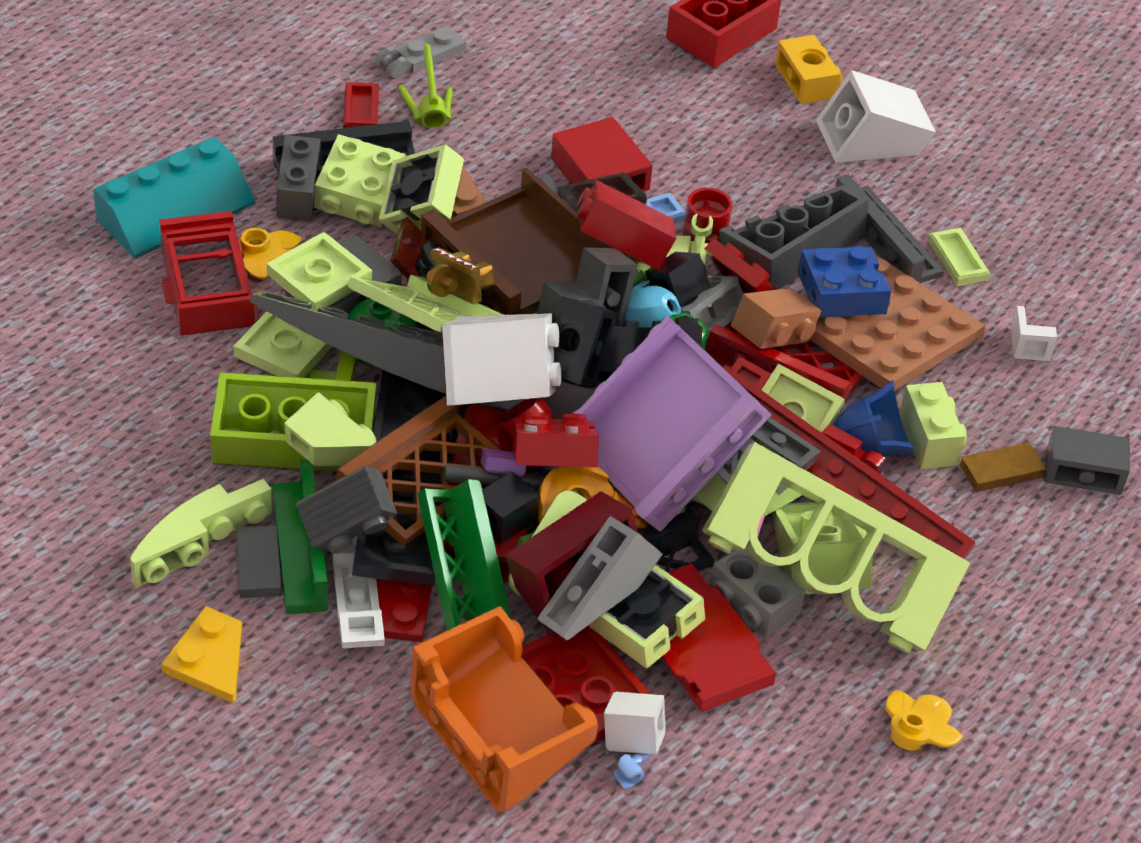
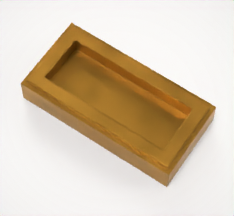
(1002, 467)

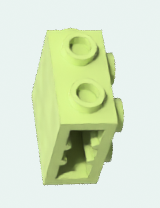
(354, 180)

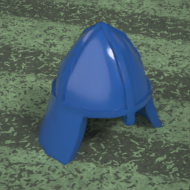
(876, 423)

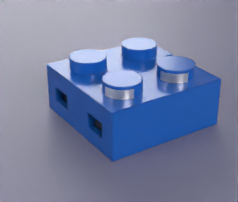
(844, 281)

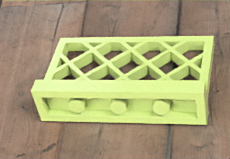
(418, 302)

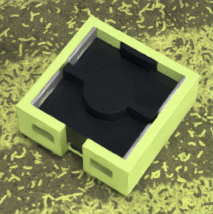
(420, 185)
(651, 617)

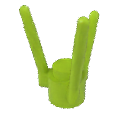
(432, 110)

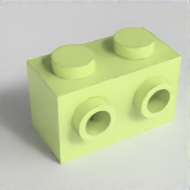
(932, 425)

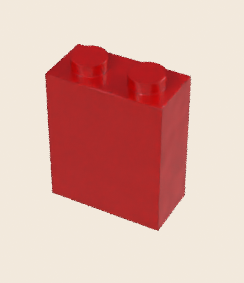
(599, 151)
(626, 224)

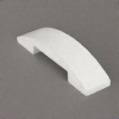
(356, 603)

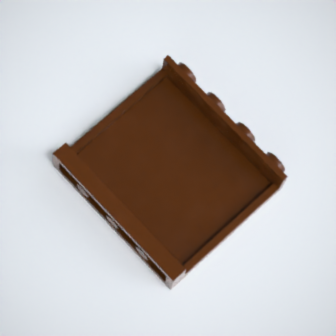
(524, 236)

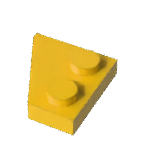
(208, 654)

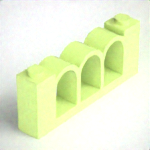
(926, 590)

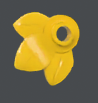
(261, 247)
(920, 720)

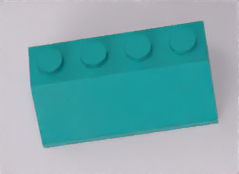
(180, 185)

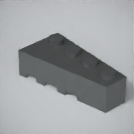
(776, 242)

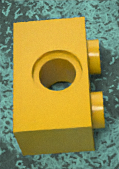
(807, 69)

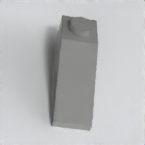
(601, 578)

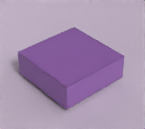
(500, 462)

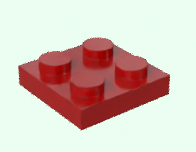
(730, 262)

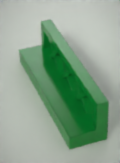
(475, 553)
(301, 563)

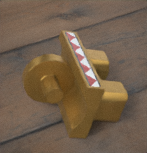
(458, 276)

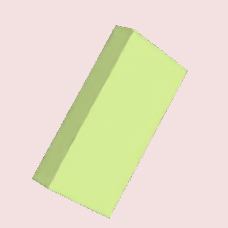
(958, 256)

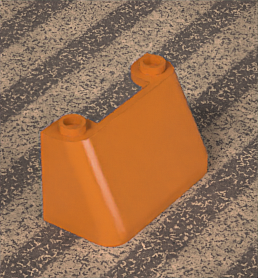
(496, 708)

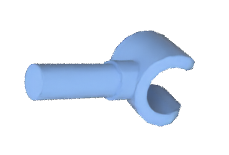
(629, 771)

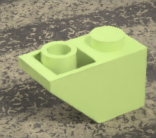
(326, 433)

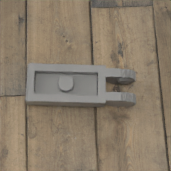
(410, 55)

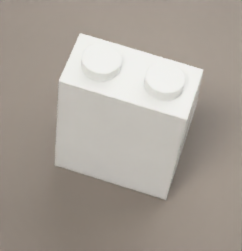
(874, 120)
(500, 358)

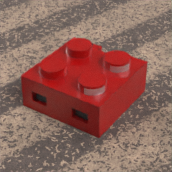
(555, 441)

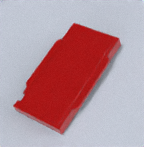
(719, 655)

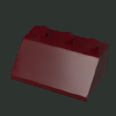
(550, 555)

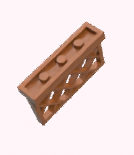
(406, 443)

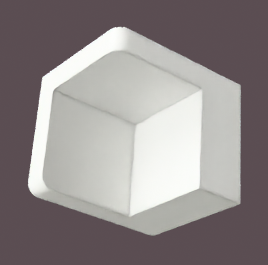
(1030, 340)
(634, 723)

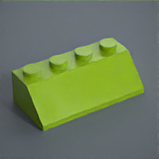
(253, 413)

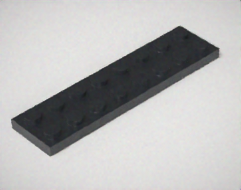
(379, 553)

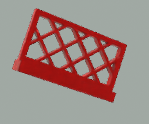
(727, 344)

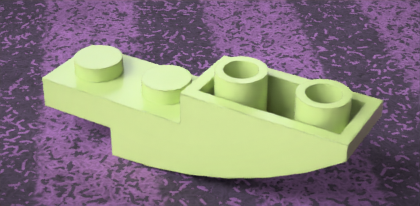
(184, 533)

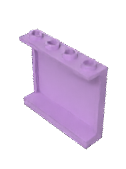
(669, 422)

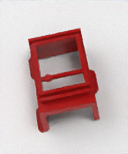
(207, 311)

